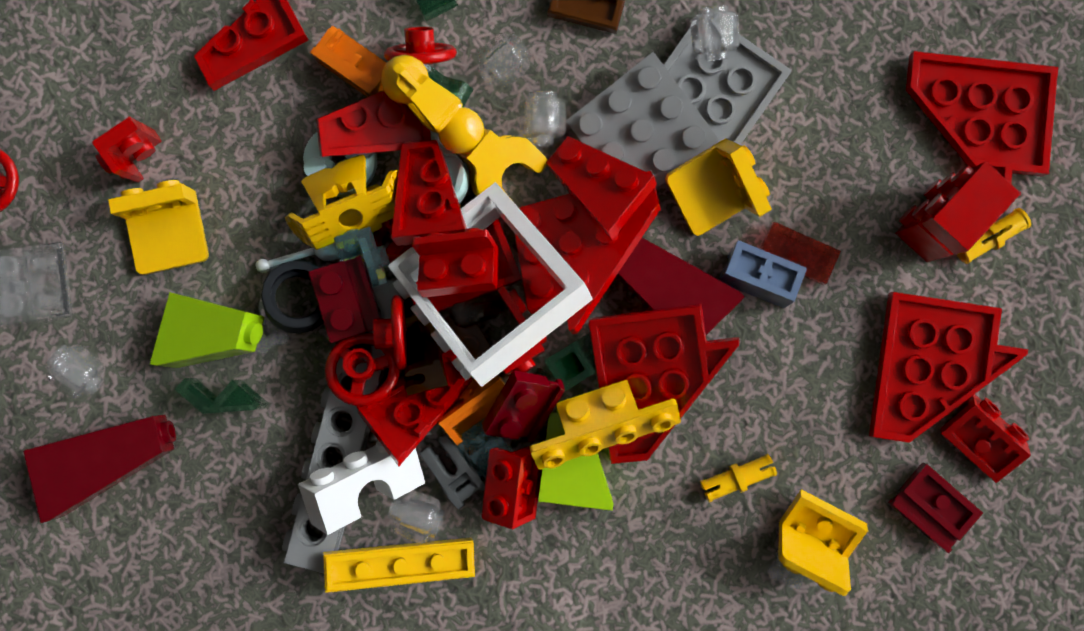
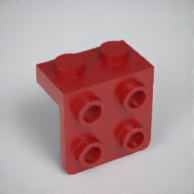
(517, 308)

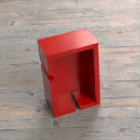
(957, 212)

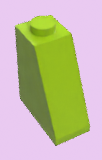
(203, 332)
(576, 481)

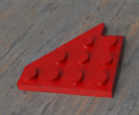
(988, 109)
(583, 246)
(662, 358)
(933, 362)

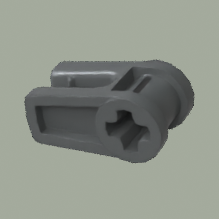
(451, 482)

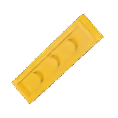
(398, 564)

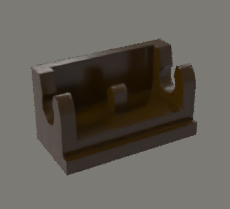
(425, 361)

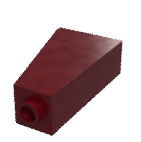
(669, 282)
(87, 465)

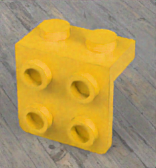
(718, 186)
(162, 226)
(819, 541)

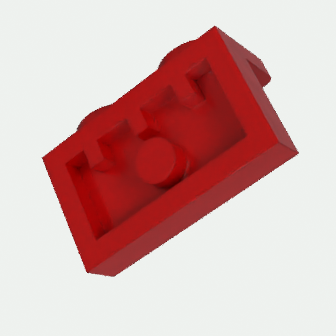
(123, 145)
(456, 262)
(987, 438)
(511, 488)

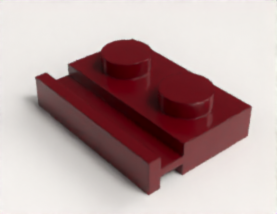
(345, 298)
(523, 406)
(935, 507)

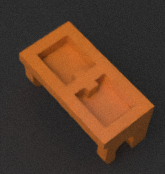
(350, 61)
(470, 407)

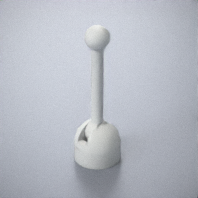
(326, 253)

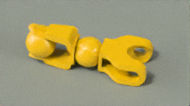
(458, 127)

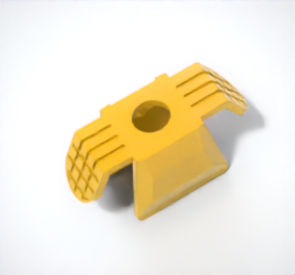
(357, 211)

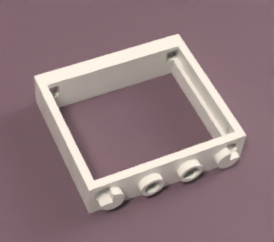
(480, 214)

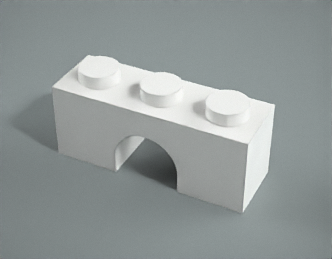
(334, 491)

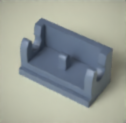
(762, 274)

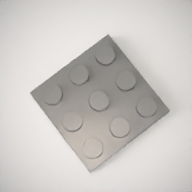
(730, 90)
(645, 121)

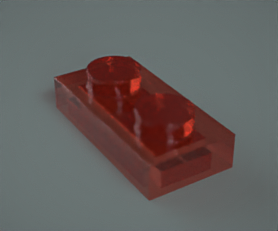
(802, 250)

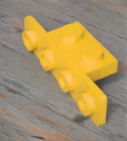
(600, 421)

